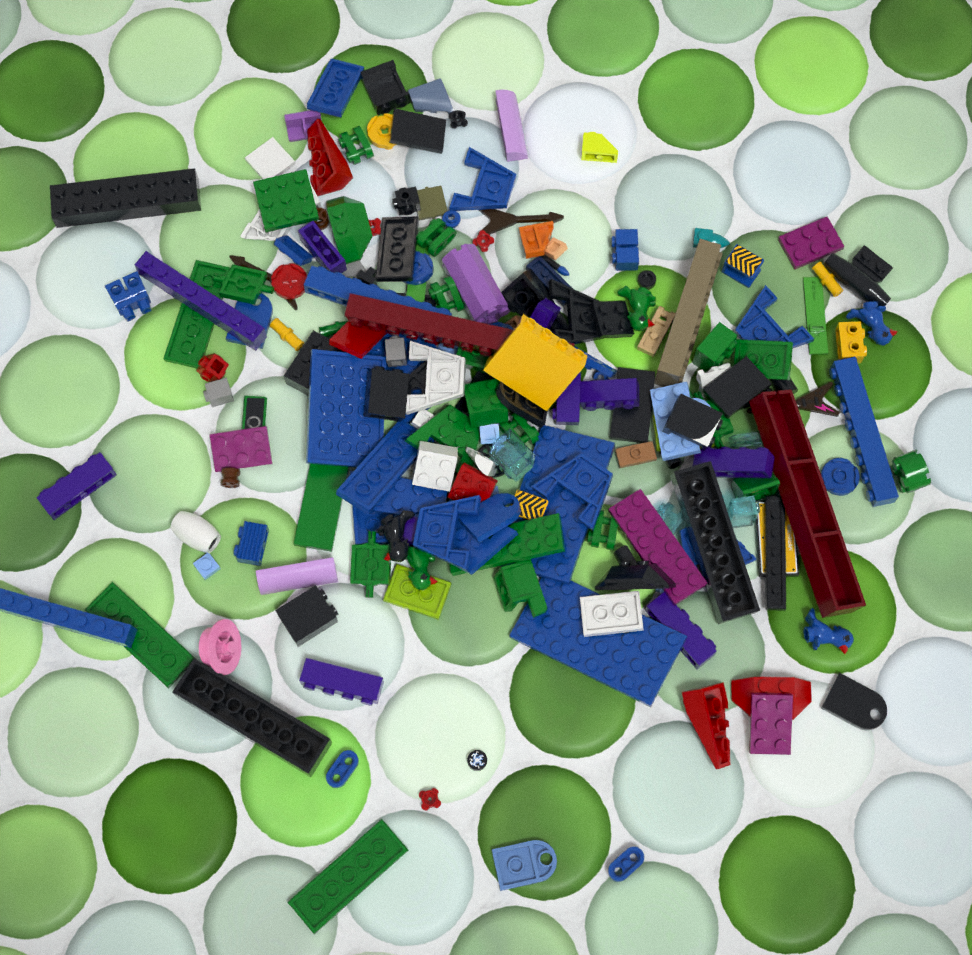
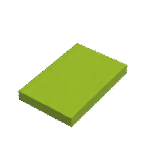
(425, 602)

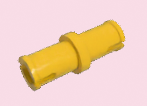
(827, 279)
(286, 334)

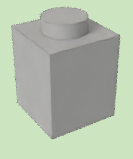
(395, 351)
(218, 392)

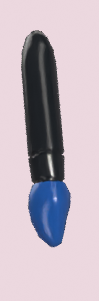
(561, 269)

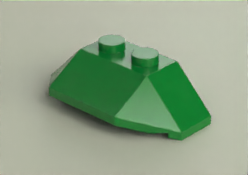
(349, 227)

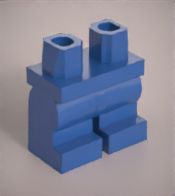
(131, 298)

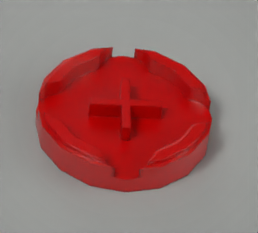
(289, 281)

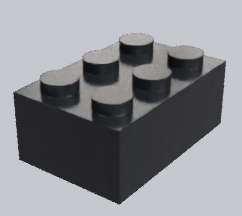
(299, 371)

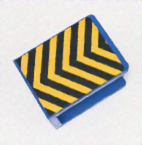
(742, 266)

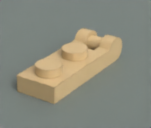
(654, 335)

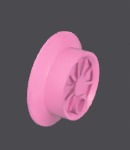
(221, 647)

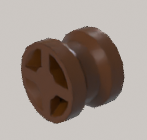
(322, 213)
(230, 478)

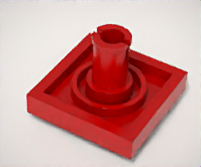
(471, 483)

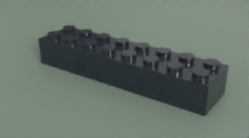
(125, 198)
(714, 542)
(252, 717)

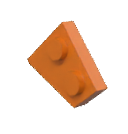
(536, 238)

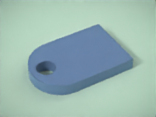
(521, 864)

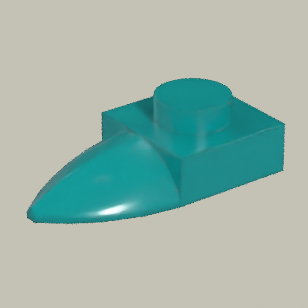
(707, 234)

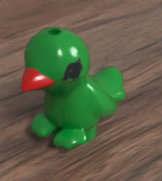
(640, 301)
(419, 562)

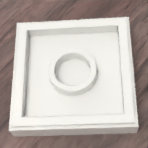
(270, 159)

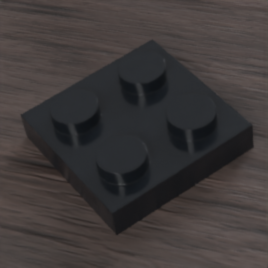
(611, 319)

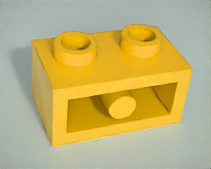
(850, 341)

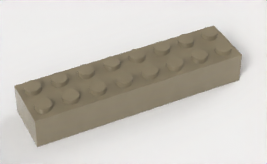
(689, 314)

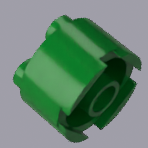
(911, 471)

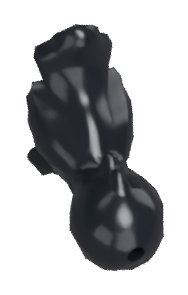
(393, 530)

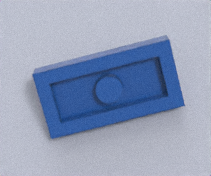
(293, 250)

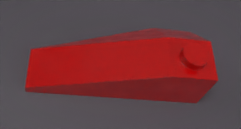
(328, 164)
(707, 713)

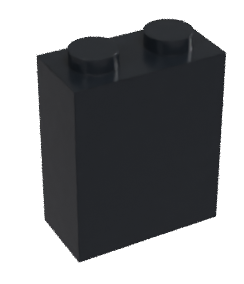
(386, 394)
(307, 615)

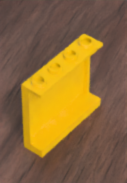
(536, 363)

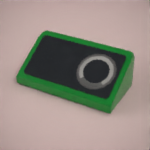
(254, 412)

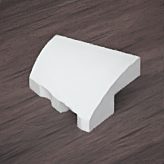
(256, 230)
(705, 379)
(484, 463)

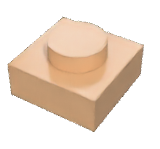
(555, 248)

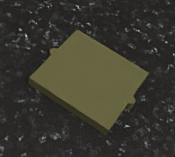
(431, 203)

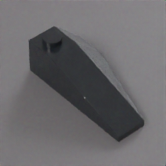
(525, 295)

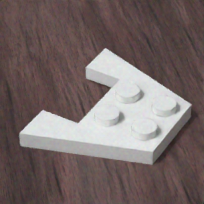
(443, 378)

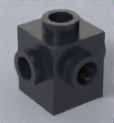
(406, 201)

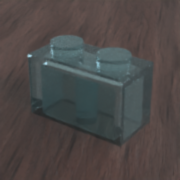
(743, 511)

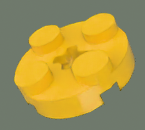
(375, 134)

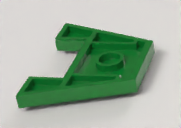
(449, 429)

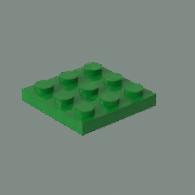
(286, 200)

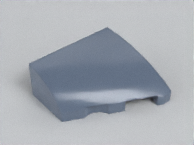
(430, 97)

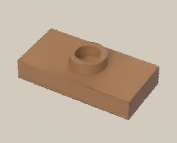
(635, 454)

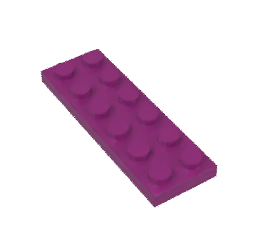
(657, 544)

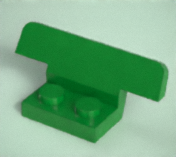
(520, 584)

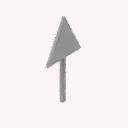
(353, 269)

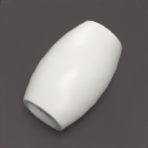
(195, 531)

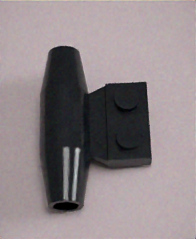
(862, 274)

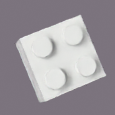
(435, 466)

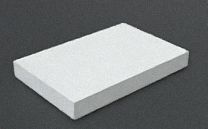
(611, 613)

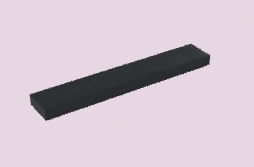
(775, 554)

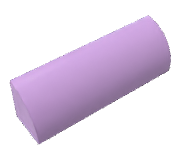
(511, 125)
(296, 576)

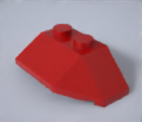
(800, 689)

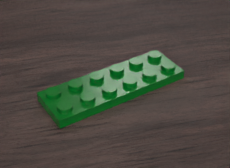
(534, 539)

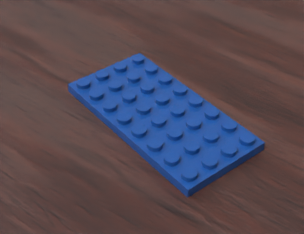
(551, 452)
(626, 661)

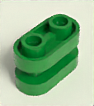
(351, 153)
(426, 237)
(436, 292)
(529, 433)
(596, 537)

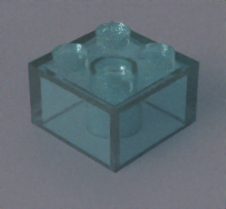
(512, 455)

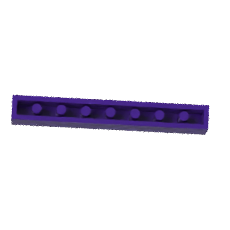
(201, 300)

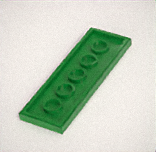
(192, 330)
(320, 507)
(151, 644)
(348, 876)

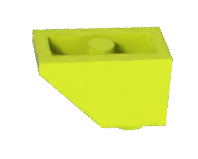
(598, 148)

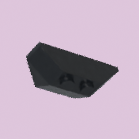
(635, 577)

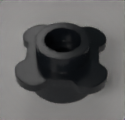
(458, 115)

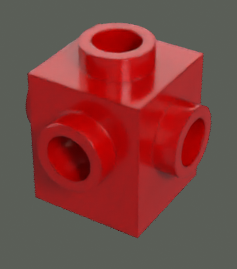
(212, 367)

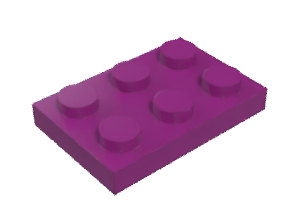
(810, 243)
(241, 448)
(771, 723)

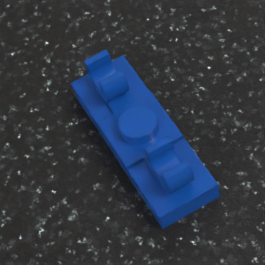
(603, 368)

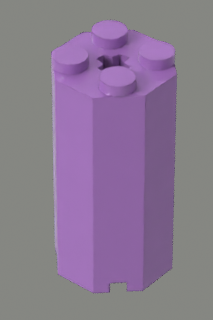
(475, 284)

